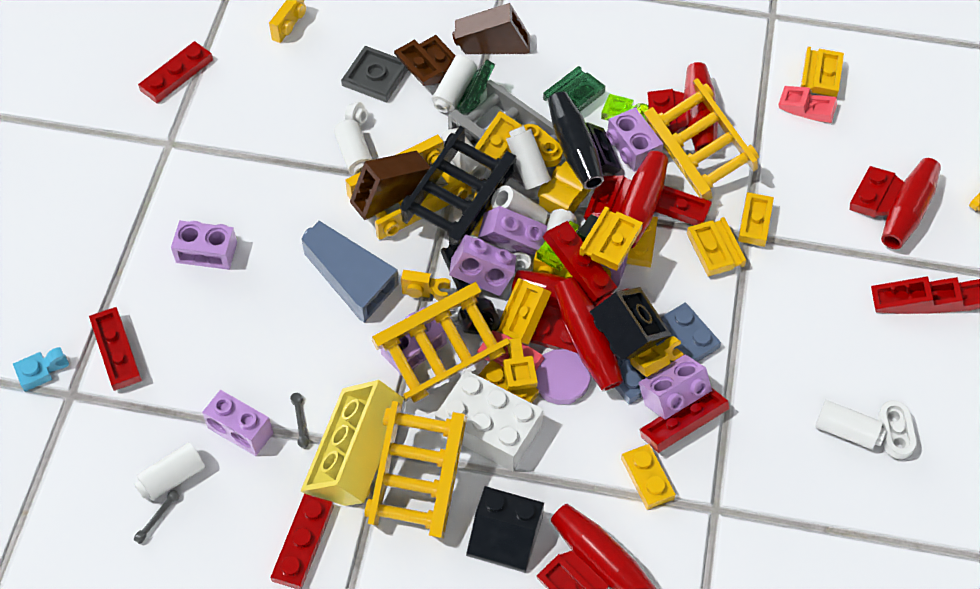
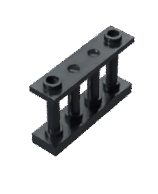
(472, 210)

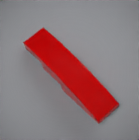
(926, 297)

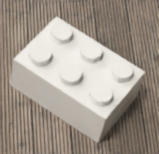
(497, 421)

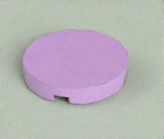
(562, 377)

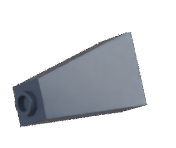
(350, 269)

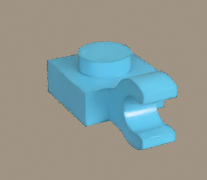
(36, 368)

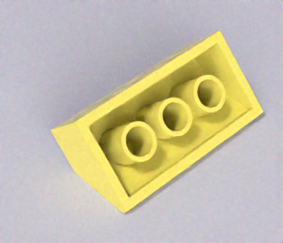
(351, 445)

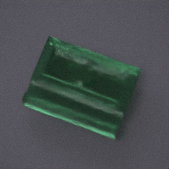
(477, 86)
(580, 87)

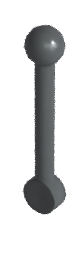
(296, 399)
(140, 536)

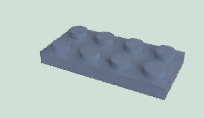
(695, 339)

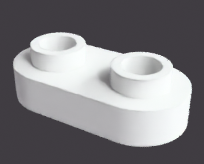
(897, 431)

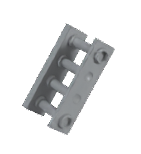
(513, 107)

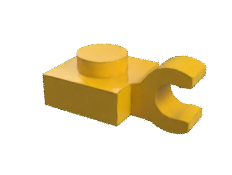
(422, 285)
(657, 357)
(518, 369)

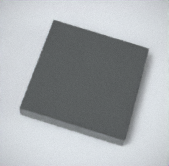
(374, 74)

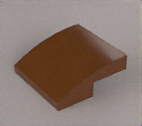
(426, 60)

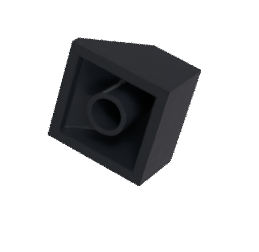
(629, 323)
(505, 529)

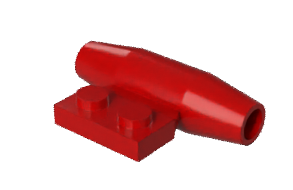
(667, 99)
(632, 197)
(900, 200)
(550, 328)
(588, 340)
(594, 559)

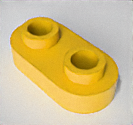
(544, 142)

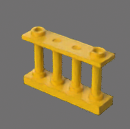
(688, 163)
(391, 223)
(416, 328)
(440, 489)

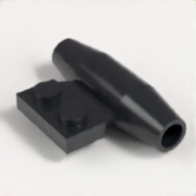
(582, 143)

